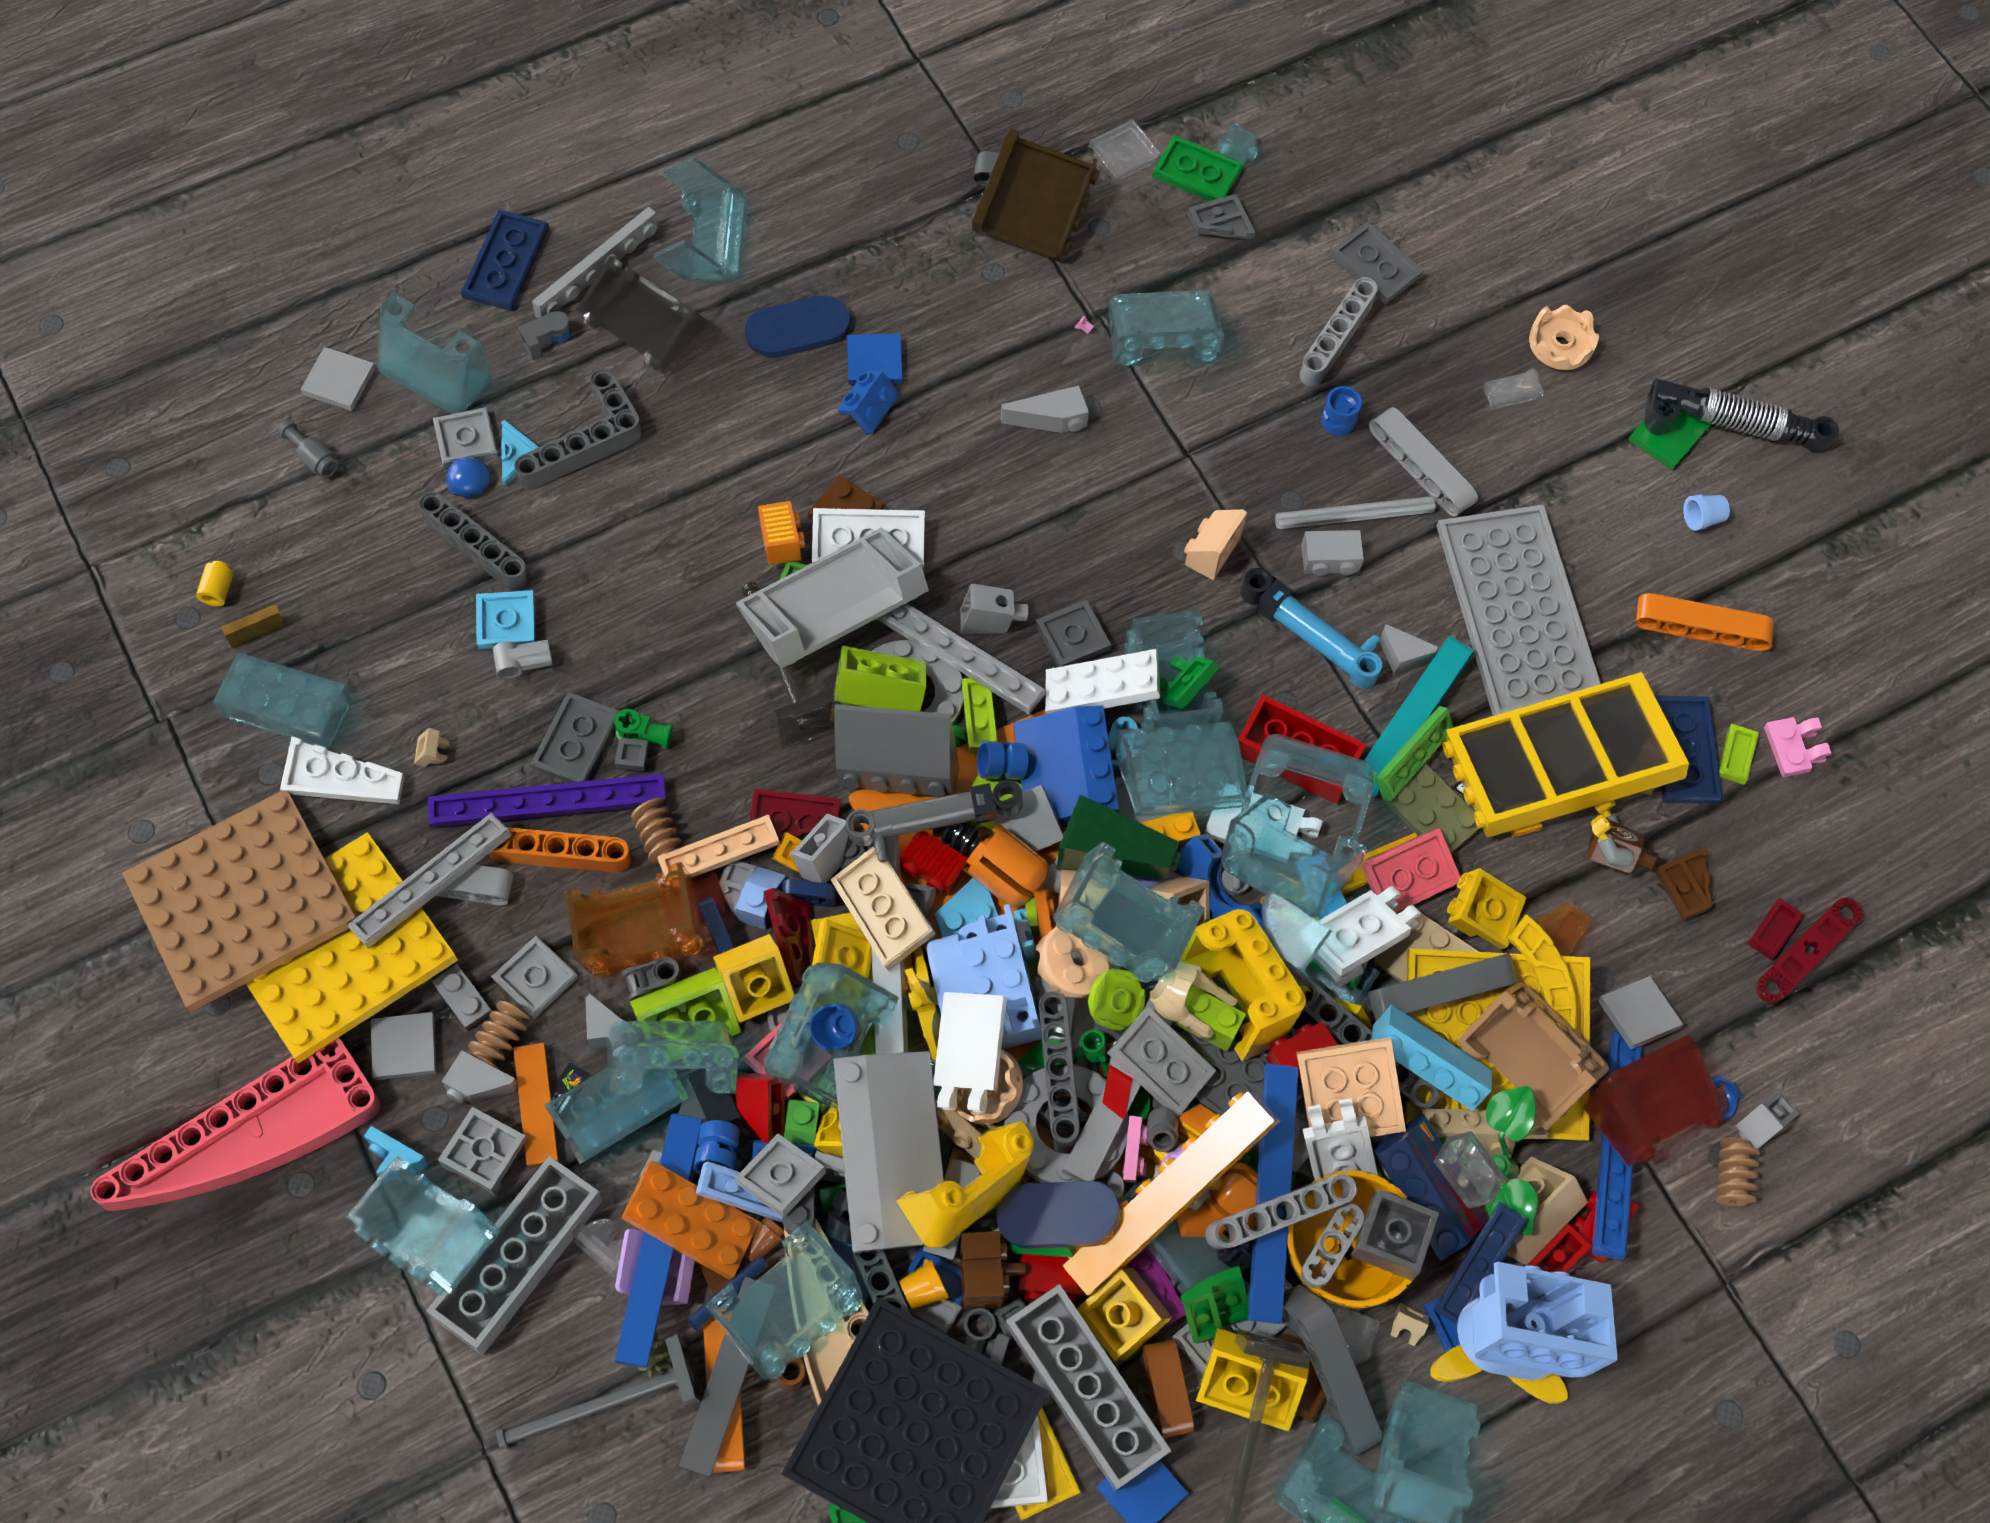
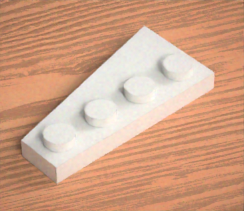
(326, 774)

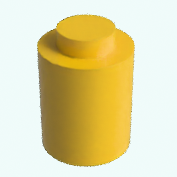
(215, 583)

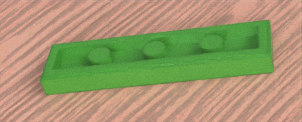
(1414, 754)

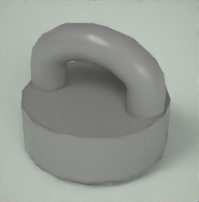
(1233, 885)

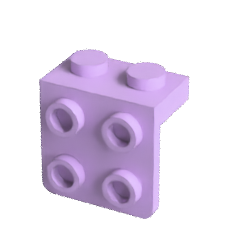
(679, 1276)

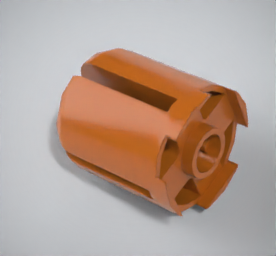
(1007, 867)
(1235, 1193)

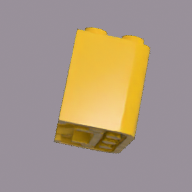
(1253, 973)

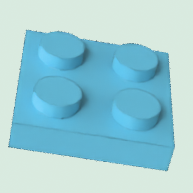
(505, 618)

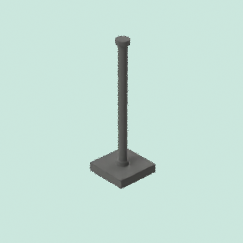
(682, 1374)

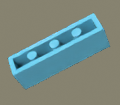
(1434, 1058)

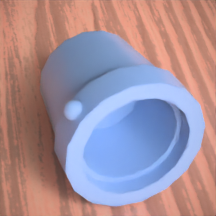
(1705, 511)

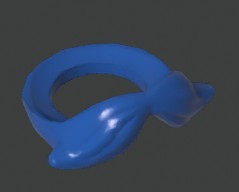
(1732, 1092)

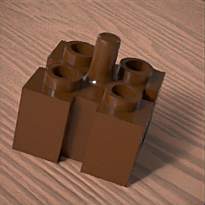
(984, 1270)

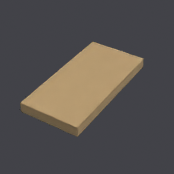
(883, 908)

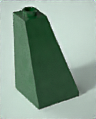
(1138, 847)

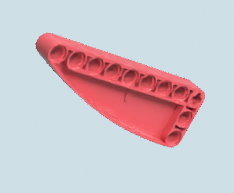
(274, 1132)

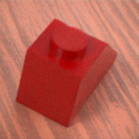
(762, 1104)

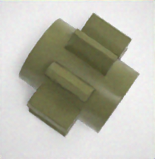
(659, 1357)

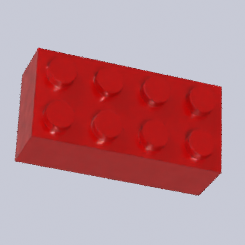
(1276, 718)

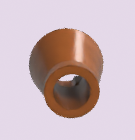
(764, 1239)

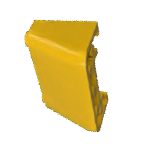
(949, 1210)

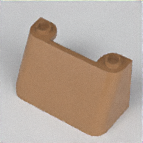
(1535, 1050)

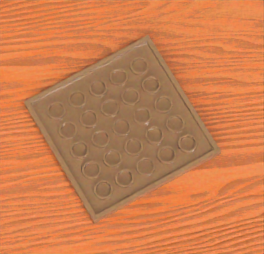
(238, 899)

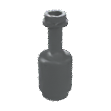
(310, 450)
(1162, 1127)

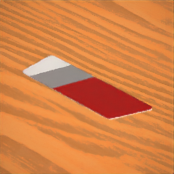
(1117, 1089)

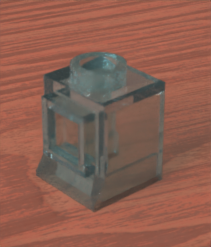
(1239, 144)

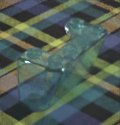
(1165, 321)
(438, 375)
(1275, 860)
(671, 1046)
(788, 1304)

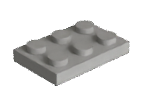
(1161, 1061)

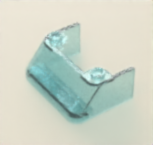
(717, 228)
(1352, 774)
(1297, 941)

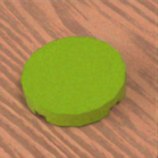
(1116, 999)

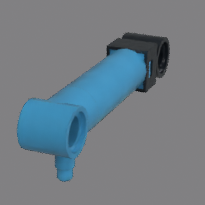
(1277, 603)

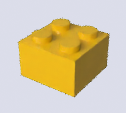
(754, 977)
(1124, 1314)

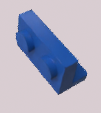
(869, 399)

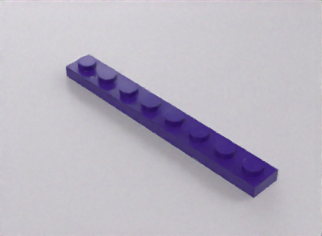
(545, 800)

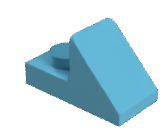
(385, 1145)

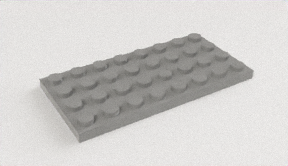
(1517, 607)

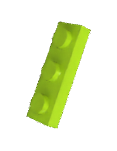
(978, 714)

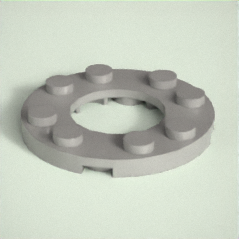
(944, 677)
(1044, 1163)

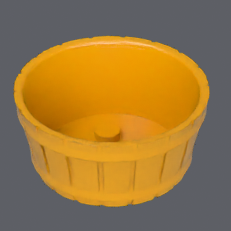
(1354, 1281)

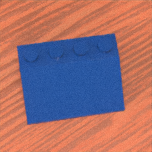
(1069, 758)

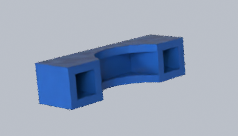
(1203, 861)

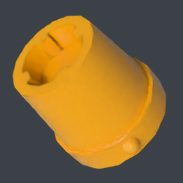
(924, 1286)

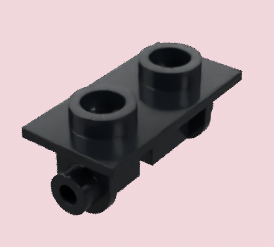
(1237, 1256)

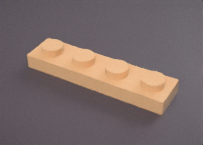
(723, 847)

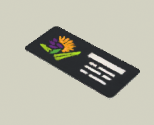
(569, 1079)

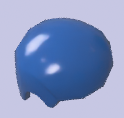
(467, 477)
(834, 1026)

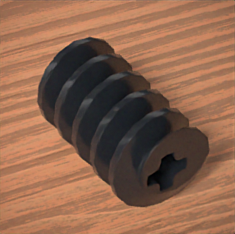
(961, 837)

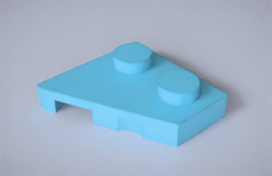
(965, 908)

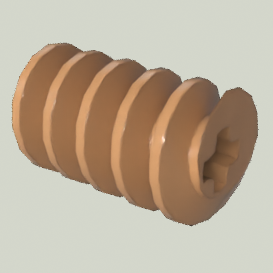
(655, 829)
(498, 1033)
(1736, 1172)

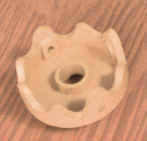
(1565, 323)
(1059, 969)
(999, 1103)

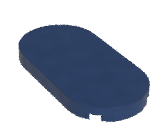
(797, 326)
(1059, 1214)

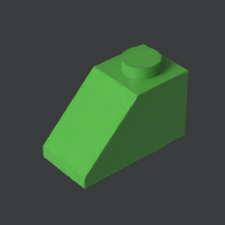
(802, 1121)

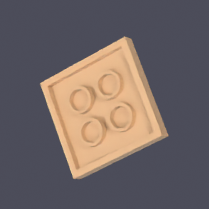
(1358, 1072)

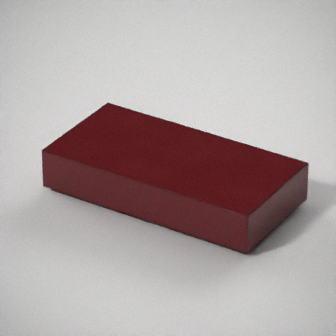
(1775, 929)

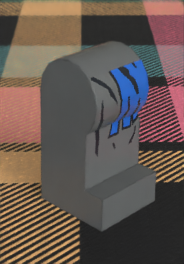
(544, 332)

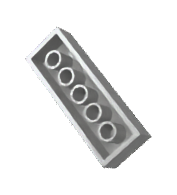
(531, 1240)
(1087, 1387)

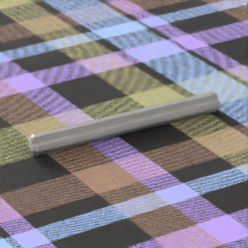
(1355, 512)

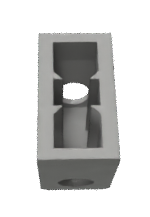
(990, 610)

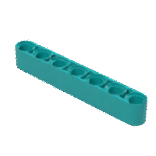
(1420, 703)

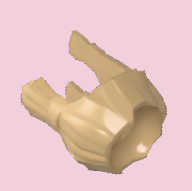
(1171, 994)

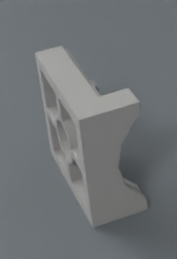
(482, 1150)

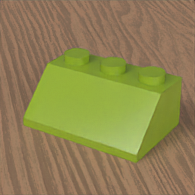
(879, 680)
(692, 999)

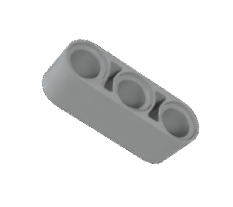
(481, 885)

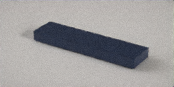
(1479, 1262)

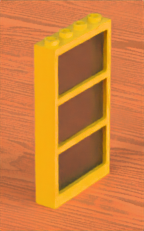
(1564, 754)

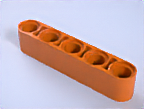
(1704, 622)
(570, 857)
(732, 1451)

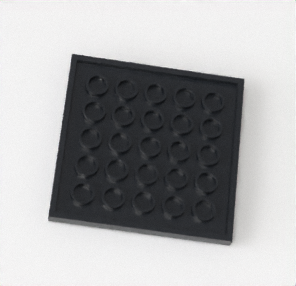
(914, 1426)

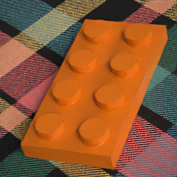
(690, 1223)

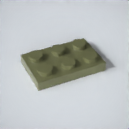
(1431, 804)

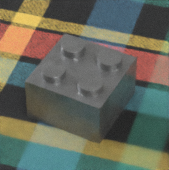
(1395, 1234)

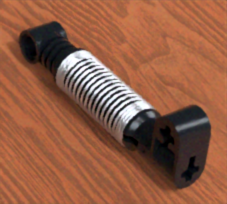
(1711, 405)

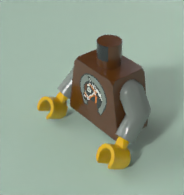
(1616, 844)

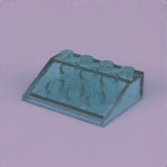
(1182, 768)

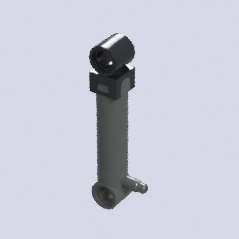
(933, 813)

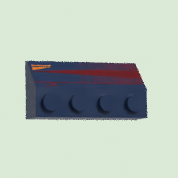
(1411, 1168)

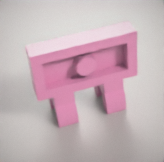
(1788, 746)
(1133, 1164)

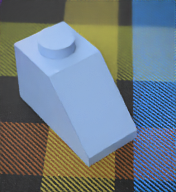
(752, 903)

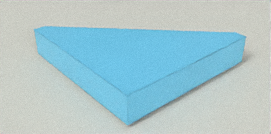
(513, 446)
(1025, 936)

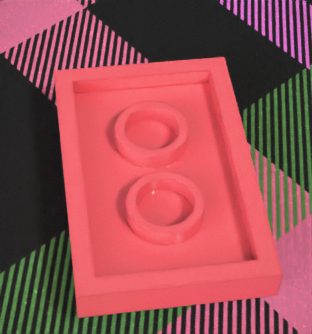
(1413, 868)

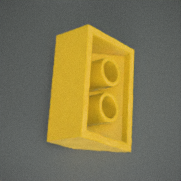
(1232, 1380)

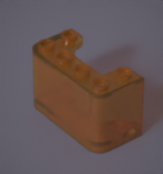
(635, 923)

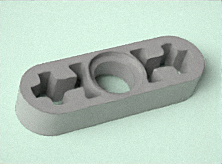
(1350, 1231)

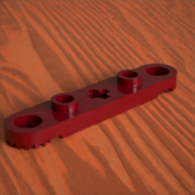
(1796, 963)

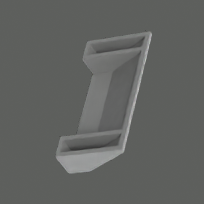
(833, 596)
(886, 1143)

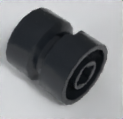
(836, 1222)

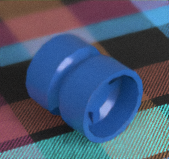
(1341, 411)
(1002, 760)
(717, 1144)

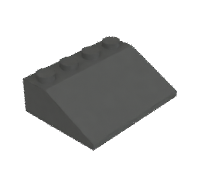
(895, 750)

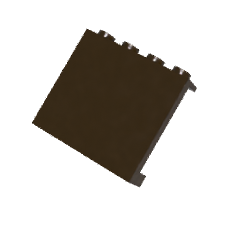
(1034, 197)

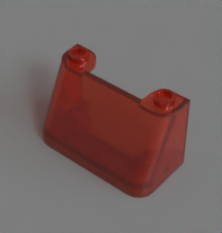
(1655, 1100)

